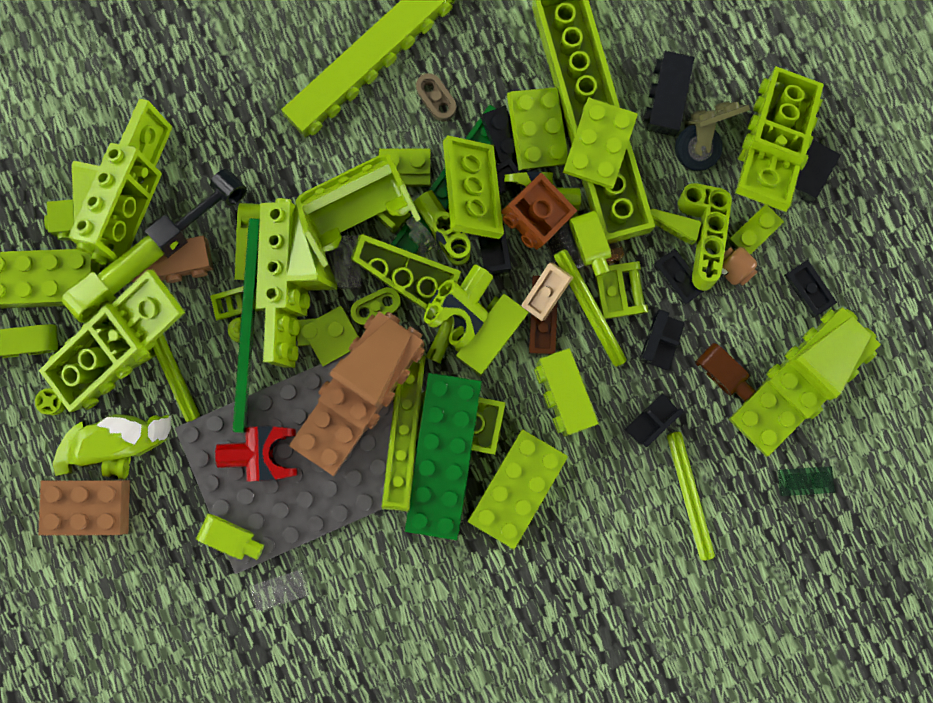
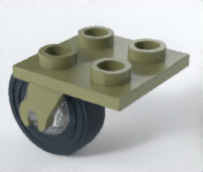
(700, 144)

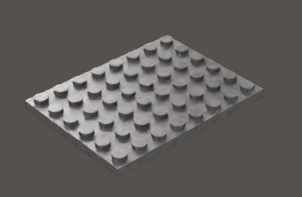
(296, 507)

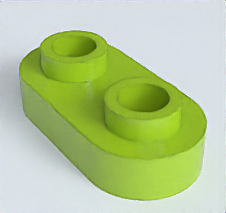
(375, 304)

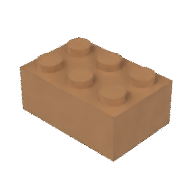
(84, 507)

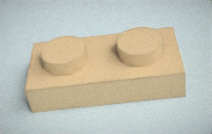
(547, 291)

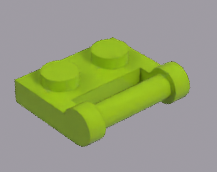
(613, 294)

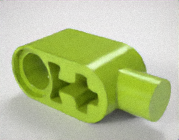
(591, 242)
(228, 538)

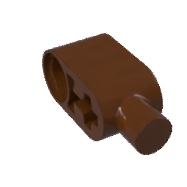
(725, 372)

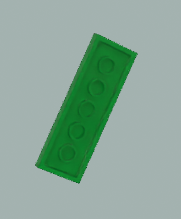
(443, 456)

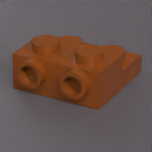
(538, 212)

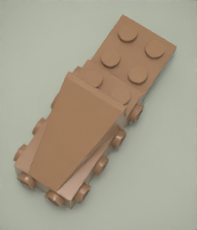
(358, 391)

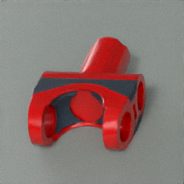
(256, 453)

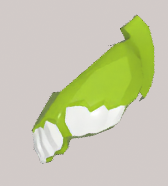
(109, 440)

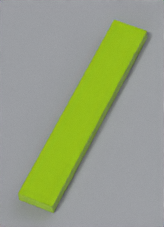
(403, 440)

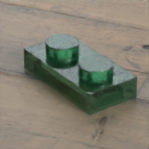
(806, 481)

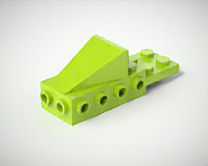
(779, 138)
(109, 196)
(297, 271)
(112, 343)
(806, 379)

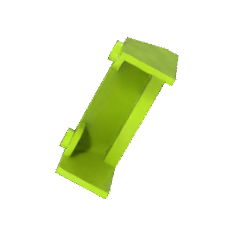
(351, 200)

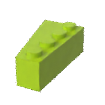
(402, 270)

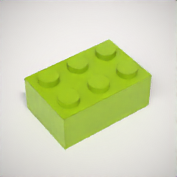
(565, 393)

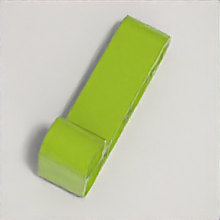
(707, 237)
(28, 340)

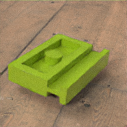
(412, 165)

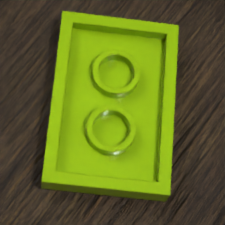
(537, 128)
(600, 143)

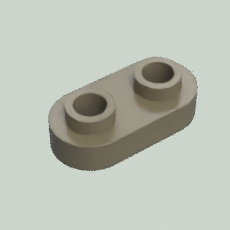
(436, 98)

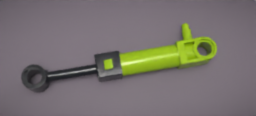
(161, 239)

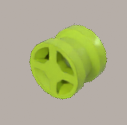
(45, 402)
(117, 467)

